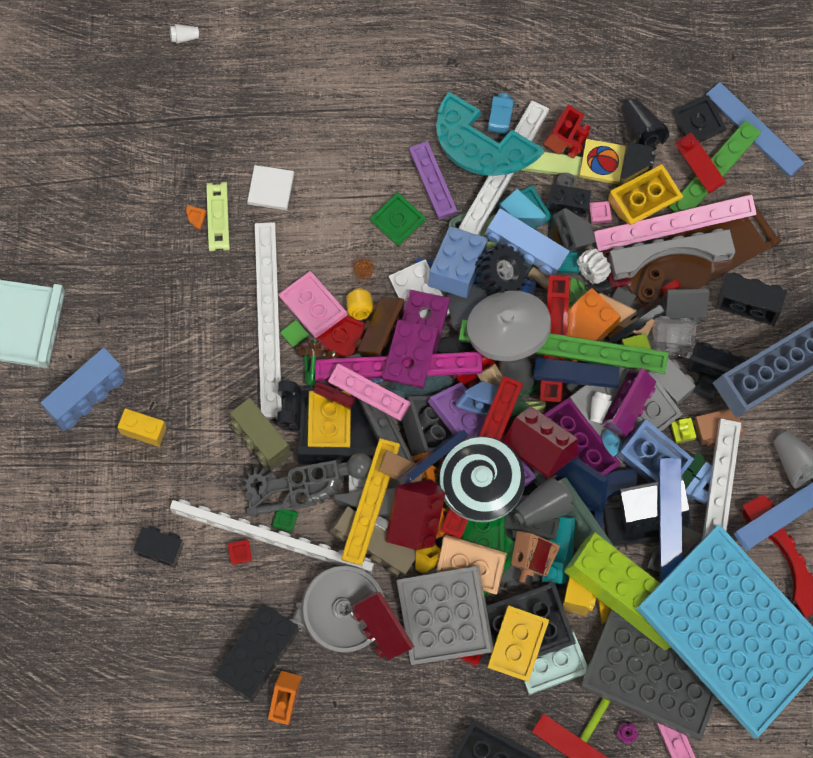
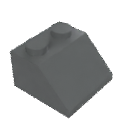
(686, 304)

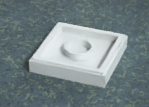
(270, 187)

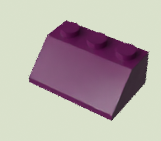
(629, 402)

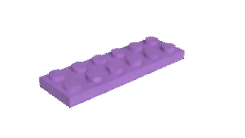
(461, 419)

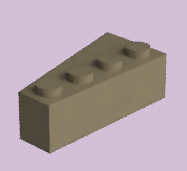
(394, 557)

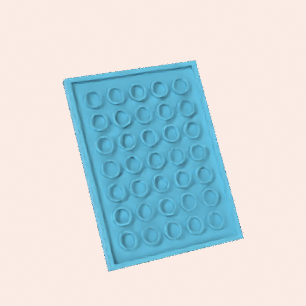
(733, 630)

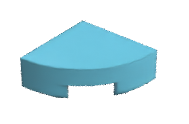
(611, 442)

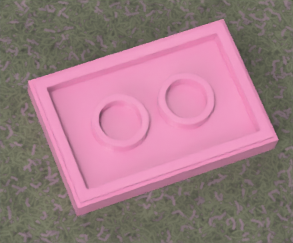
(312, 304)

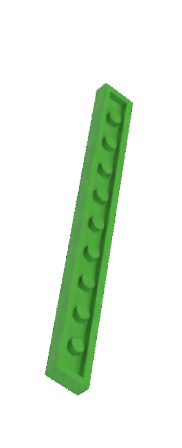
(597, 352)

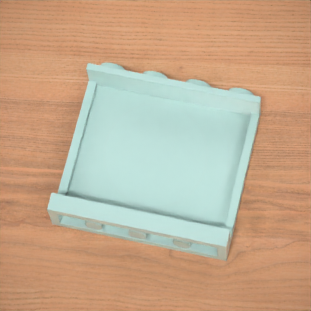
(28, 322)

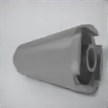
(795, 458)

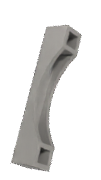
(711, 246)

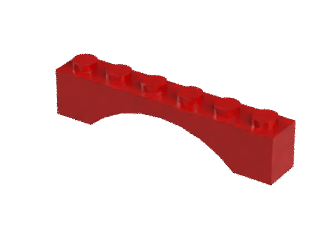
(558, 308)
(802, 579)

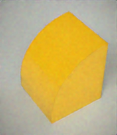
(427, 559)

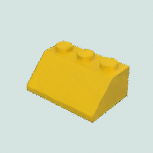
(644, 195)

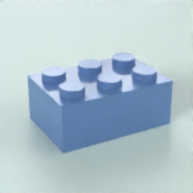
(455, 262)
(645, 447)

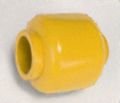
(359, 304)

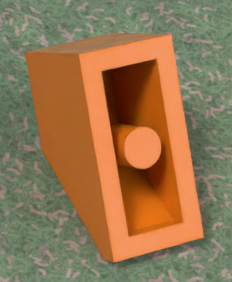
(284, 697)

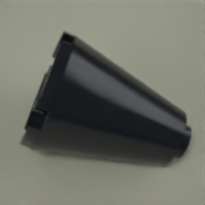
(643, 125)

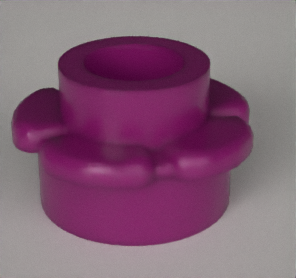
(621, 733)

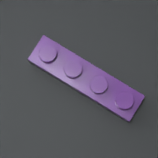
(433, 180)

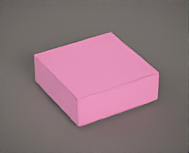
(600, 212)

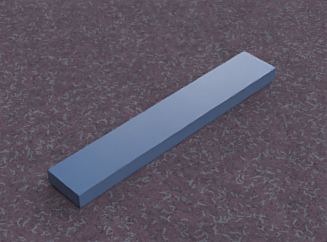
(767, 142)
(776, 518)

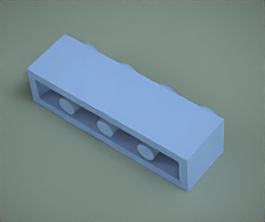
(532, 245)

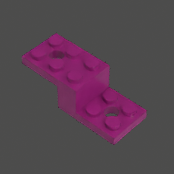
(416, 339)

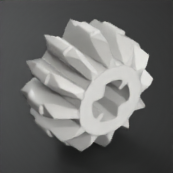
(594, 266)

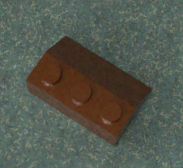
(381, 327)

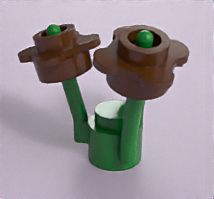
(313, 349)

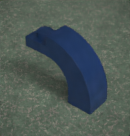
(616, 481)

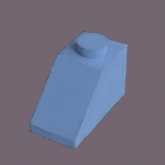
(478, 398)

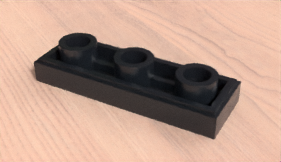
(637, 320)

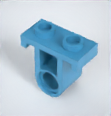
(501, 114)

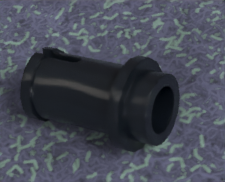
(604, 287)

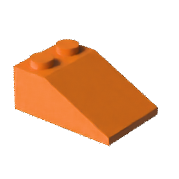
(591, 318)

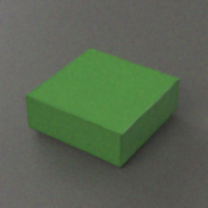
(294, 334)

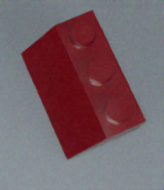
(541, 442)
(415, 515)
(381, 626)

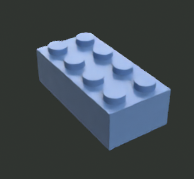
(83, 390)

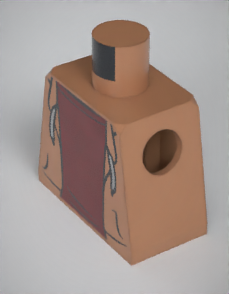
(533, 556)

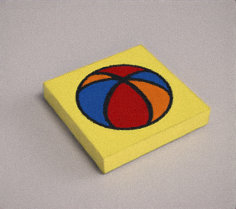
(602, 161)

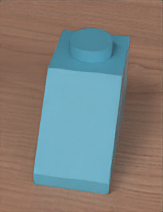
(523, 209)

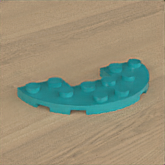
(475, 150)

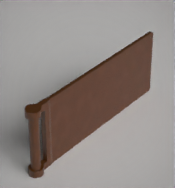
(696, 271)

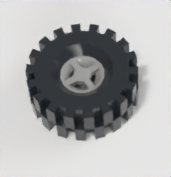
(501, 270)

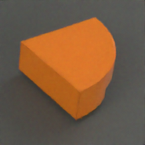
(196, 216)

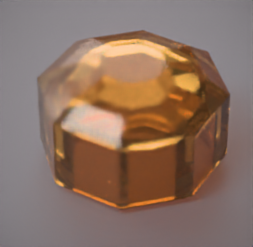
(363, 269)

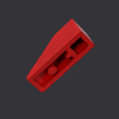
(699, 162)

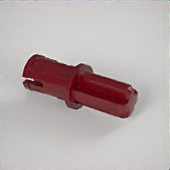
(334, 395)

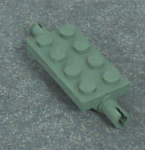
(584, 521)

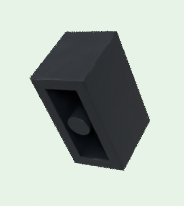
(159, 546)

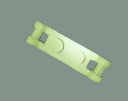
(218, 216)

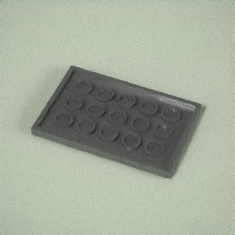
(647, 679)

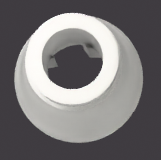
(183, 33)
(599, 406)

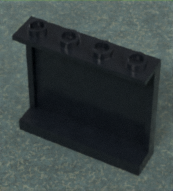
(361, 436)

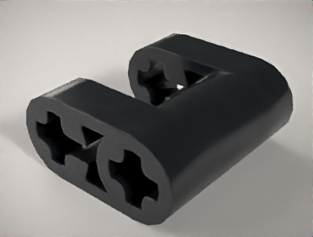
(289, 417)

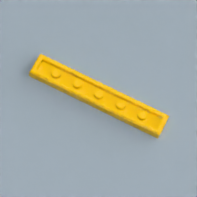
(368, 507)

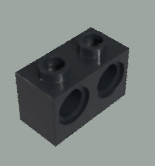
(572, 198)

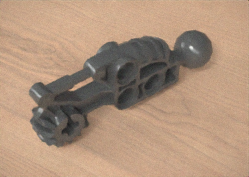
(315, 489)

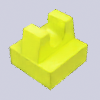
(683, 430)

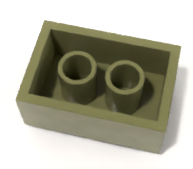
(259, 435)

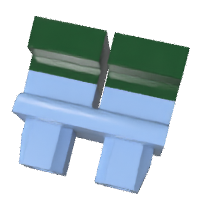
(696, 478)

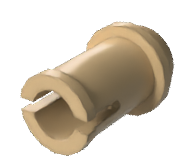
(539, 277)

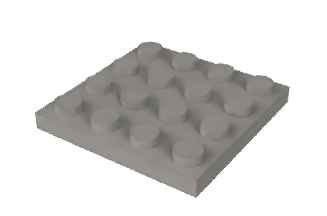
(659, 409)
(445, 615)

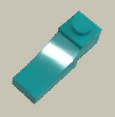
(565, 539)

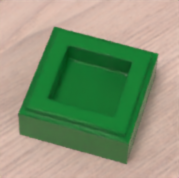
(285, 520)

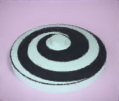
(482, 479)

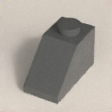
(573, 230)

